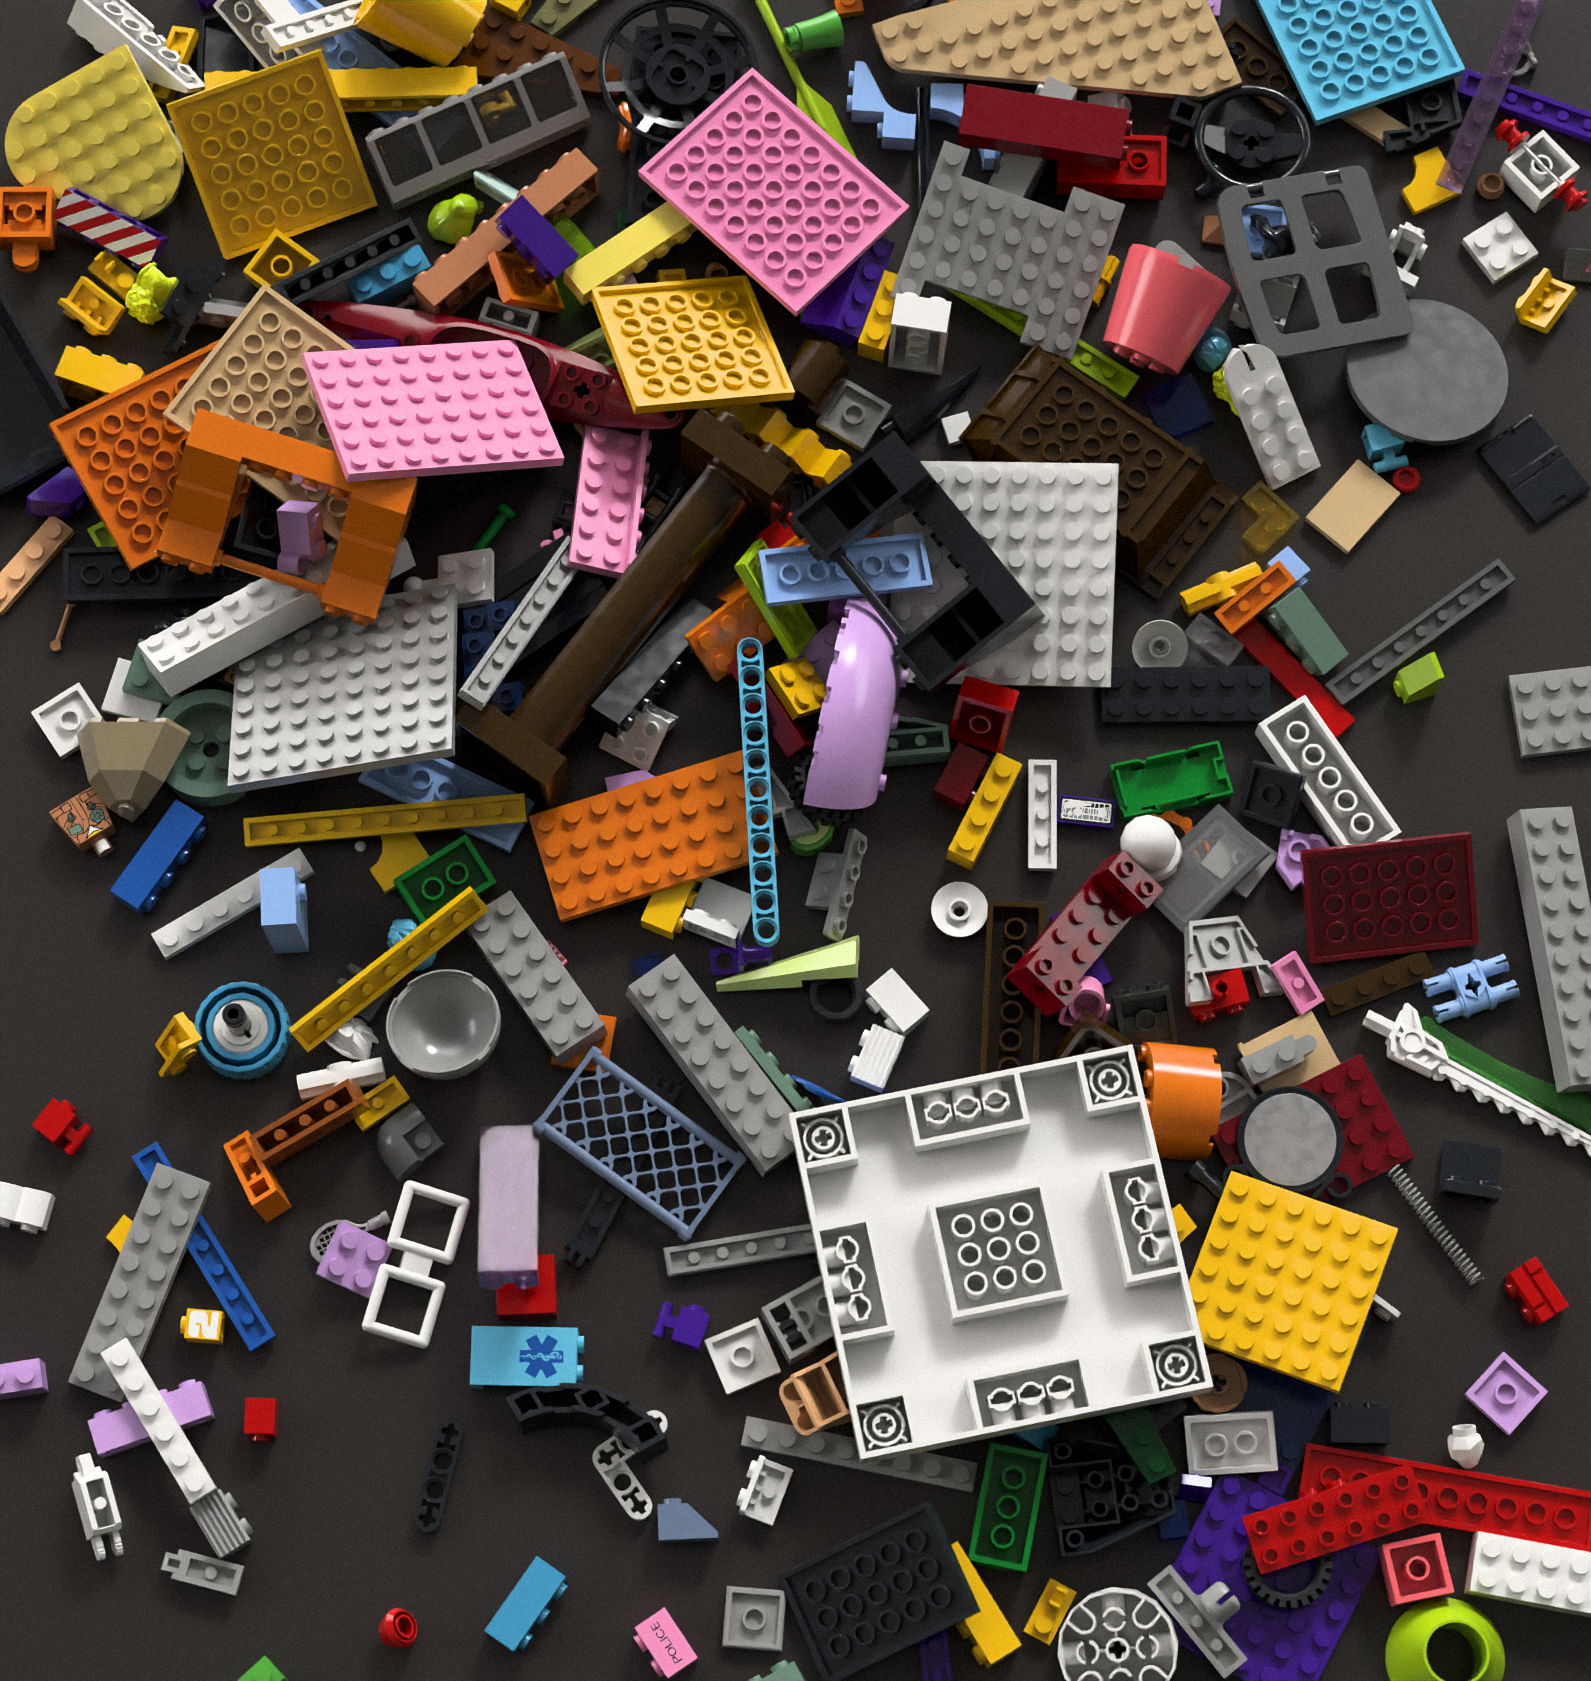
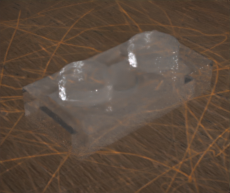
(1213, 640)

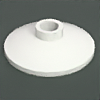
(1174, 648)
(961, 896)

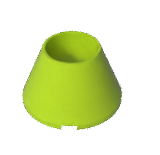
(1410, 1634)

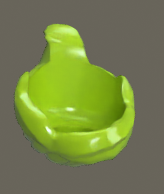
(453, 218)

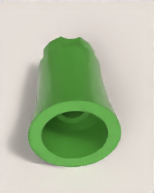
(815, 33)

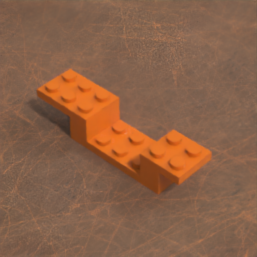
(739, 617)

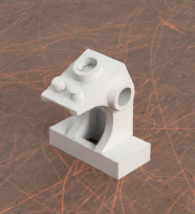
(1410, 243)

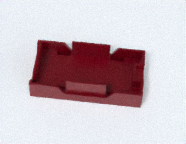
(790, 734)

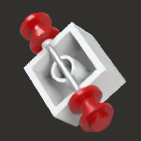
(1539, 169)

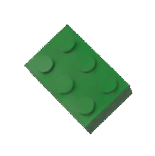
(442, 878)

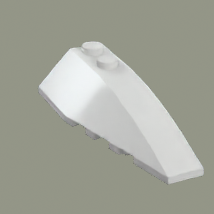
(115, 23)

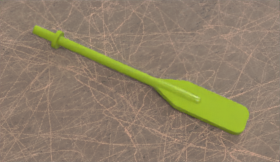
(807, 99)

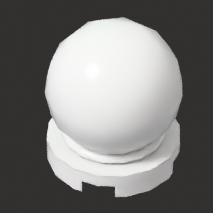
(1152, 846)

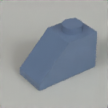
(682, 1523)

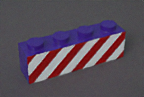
(110, 228)

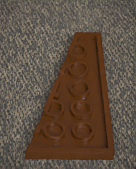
(506, 43)

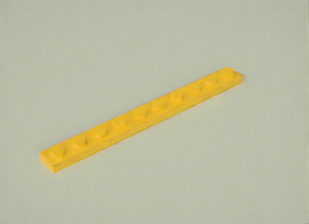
(385, 820)

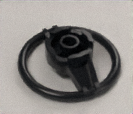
(1233, 141)

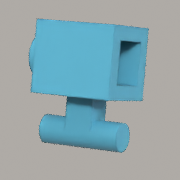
(1381, 444)

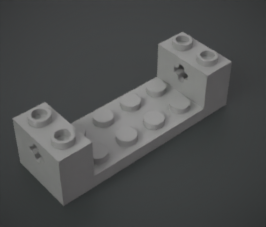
(799, 1320)

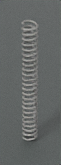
(1419, 1210)

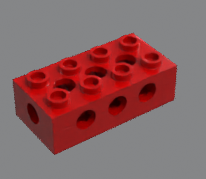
(1138, 182)

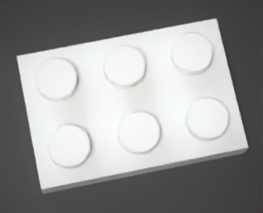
(1231, 1442)

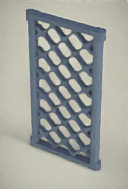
(542, 1127)

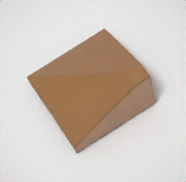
(1212, 231)

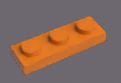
(1255, 597)

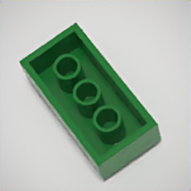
(1007, 1508)

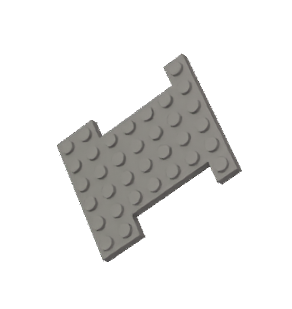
(1011, 251)

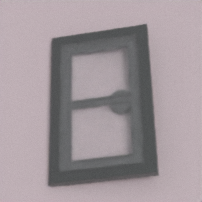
(1213, 862)

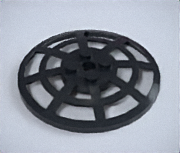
(669, 59)

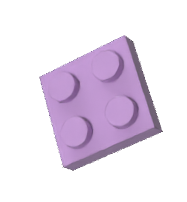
(353, 1259)
(1505, 1393)

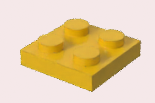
(797, 687)

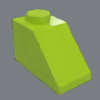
(1419, 679)

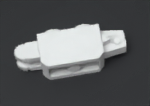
(96, 1506)

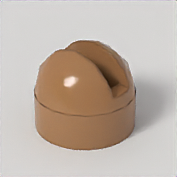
(715, 266)

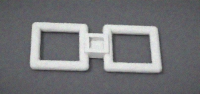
(416, 1264)

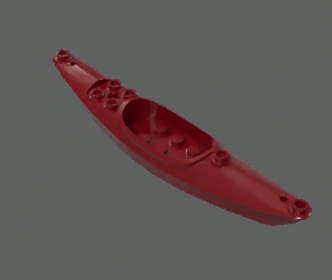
(555, 371)

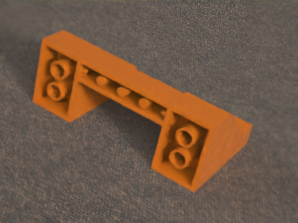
(208, 487)

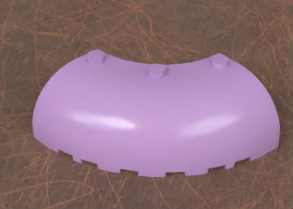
(856, 713)

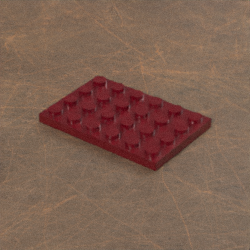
(1389, 897)
(1369, 1128)

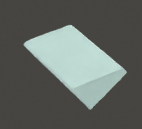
(494, 187)

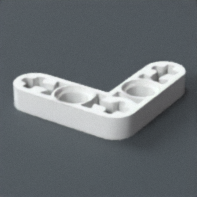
(619, 1467)

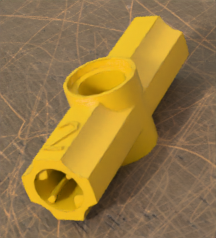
(1218, 589)

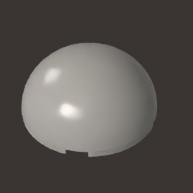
(444, 1024)

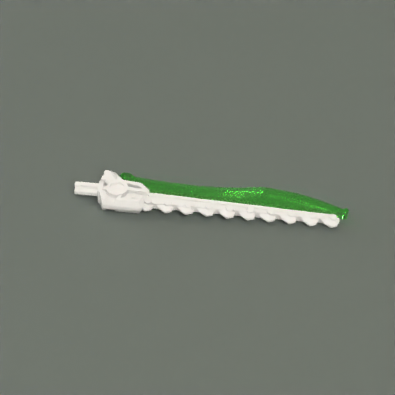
(1426, 1049)

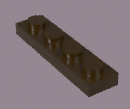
(1377, 984)

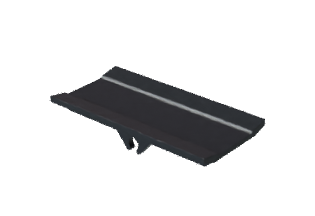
(572, 607)

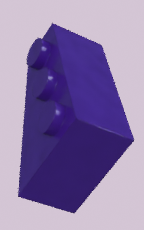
(535, 239)

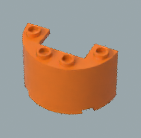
(1182, 1098)

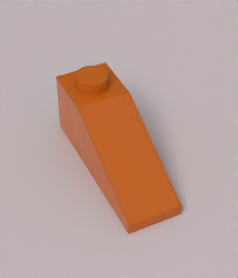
(256, 1178)

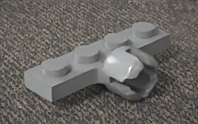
(1201, 1617)

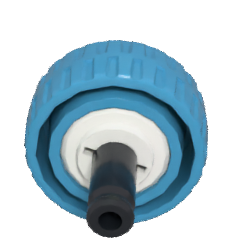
(243, 1030)

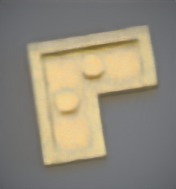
(1273, 516)

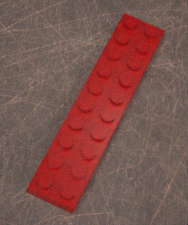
(1468, 1498)

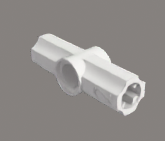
(363, 1073)

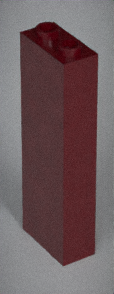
(1044, 127)

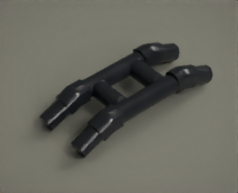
(668, 499)

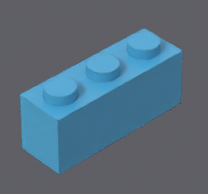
(388, 278)
(527, 1605)

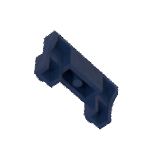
(480, 631)

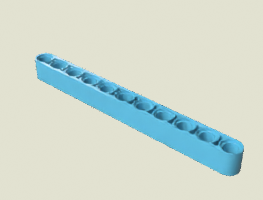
(754, 778)

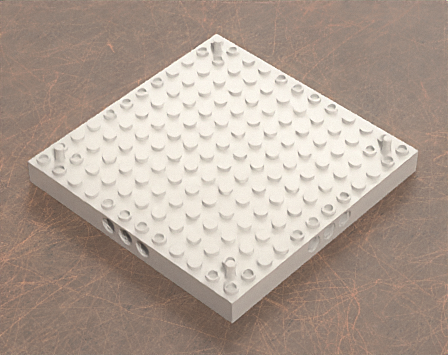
(998, 1254)

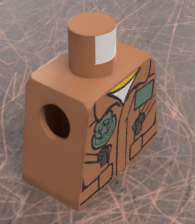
(86, 822)

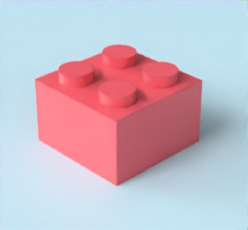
(1415, 1569)

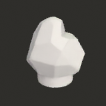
(1465, 1445)

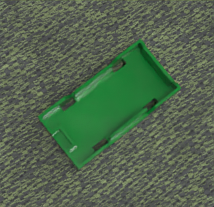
(1171, 781)

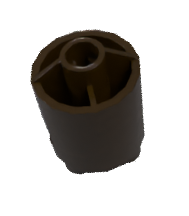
(815, 377)

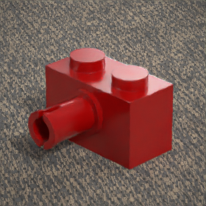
(1228, 994)

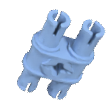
(1474, 975)

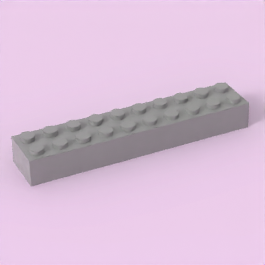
(1558, 934)

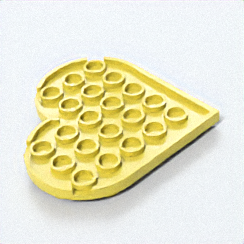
(100, 136)

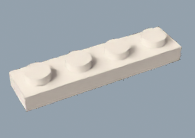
(1042, 815)

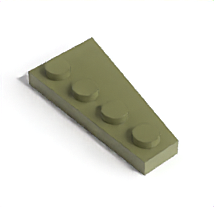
(559, 15)

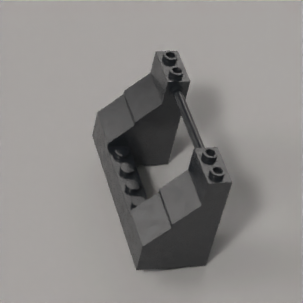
(883, 488)

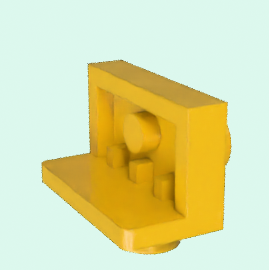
(1544, 302)
(92, 307)
(177, 1044)

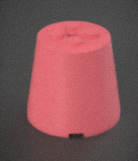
(1161, 309)

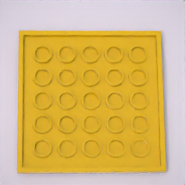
(272, 154)
(691, 344)
(1287, 1280)

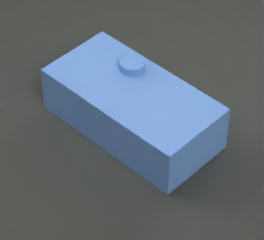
(284, 910)

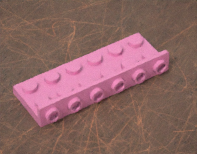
(609, 500)

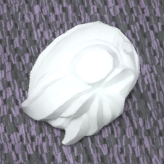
(353, 1039)

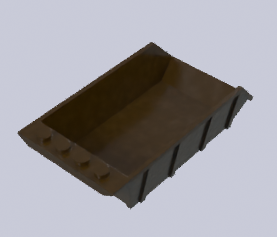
(1164, 489)

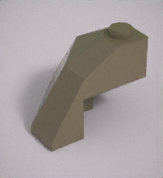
(129, 760)

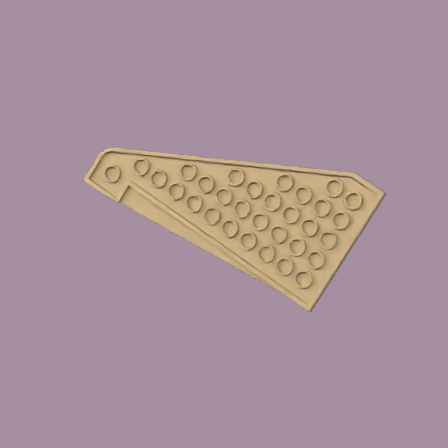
(1089, 44)

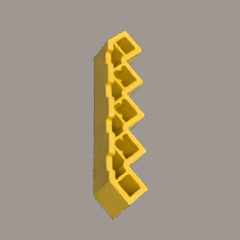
(800, 445)

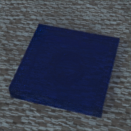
(1178, 407)

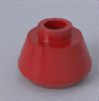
(398, 1628)

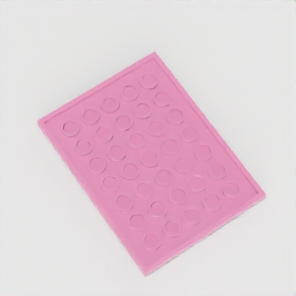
(773, 191)
(431, 410)

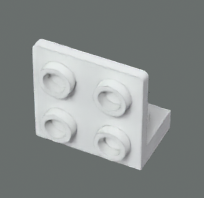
(644, 738)
(719, 913)

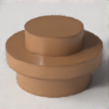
(1490, 185)

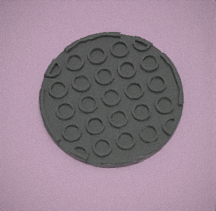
(1435, 382)

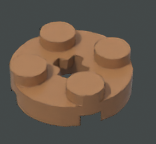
(1233, 1390)

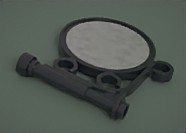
(1285, 1141)

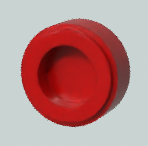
(1406, 480)

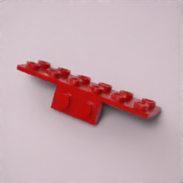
(1335, 1518)

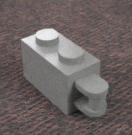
(1276, 1059)

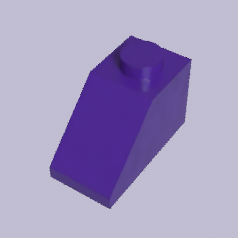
(58, 496)

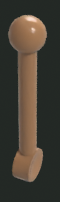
(55, 645)

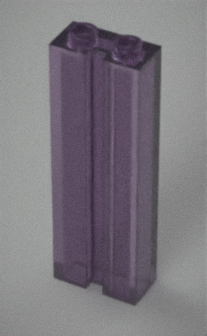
(509, 1207)

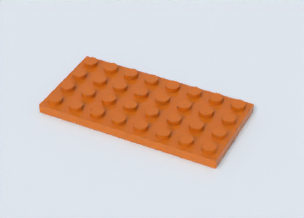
(647, 836)

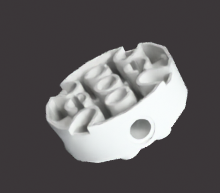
(1122, 1617)

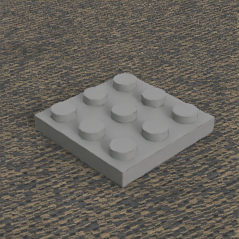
(1552, 711)

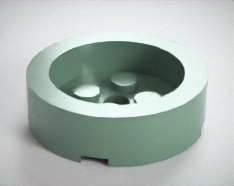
(209, 720)

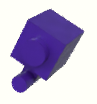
(688, 1327)

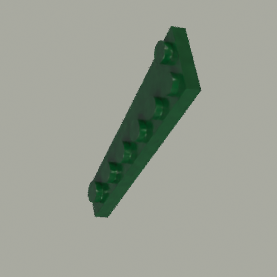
(1142, 1442)

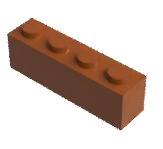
(309, 1122)

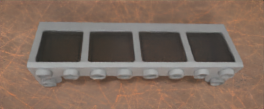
(477, 130)

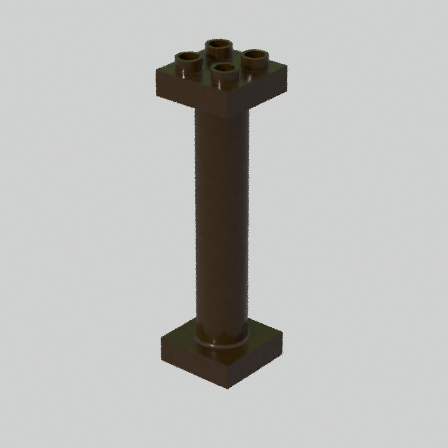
(730, 483)

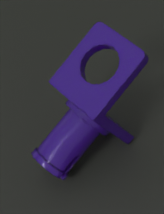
(740, 956)

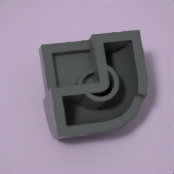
(406, 1141)

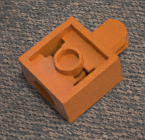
(27, 224)

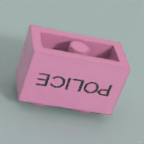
(665, 1643)

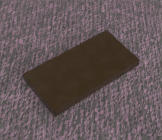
(1260, 66)

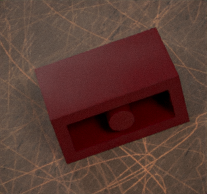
(961, 777)

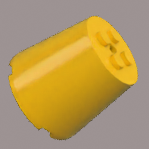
(423, 27)

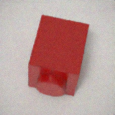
(261, 1419)

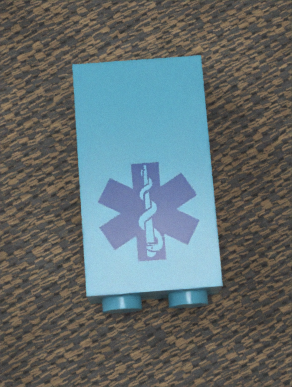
(525, 1356)

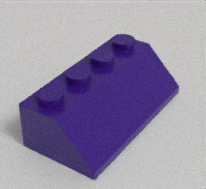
(846, 302)

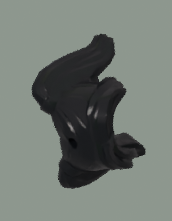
(1278, 237)

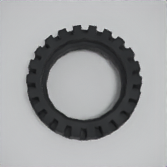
(797, 788)
(1286, 1601)

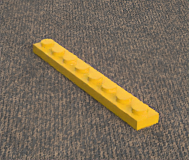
(388, 969)

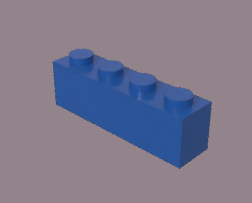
(159, 858)

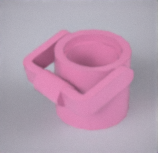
(1089, 998)

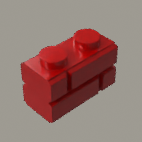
(1534, 1292)

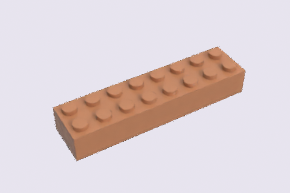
(466, 269)

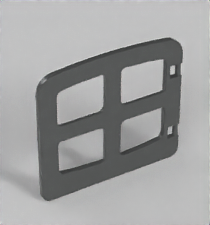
(1311, 262)

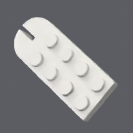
(1269, 414)

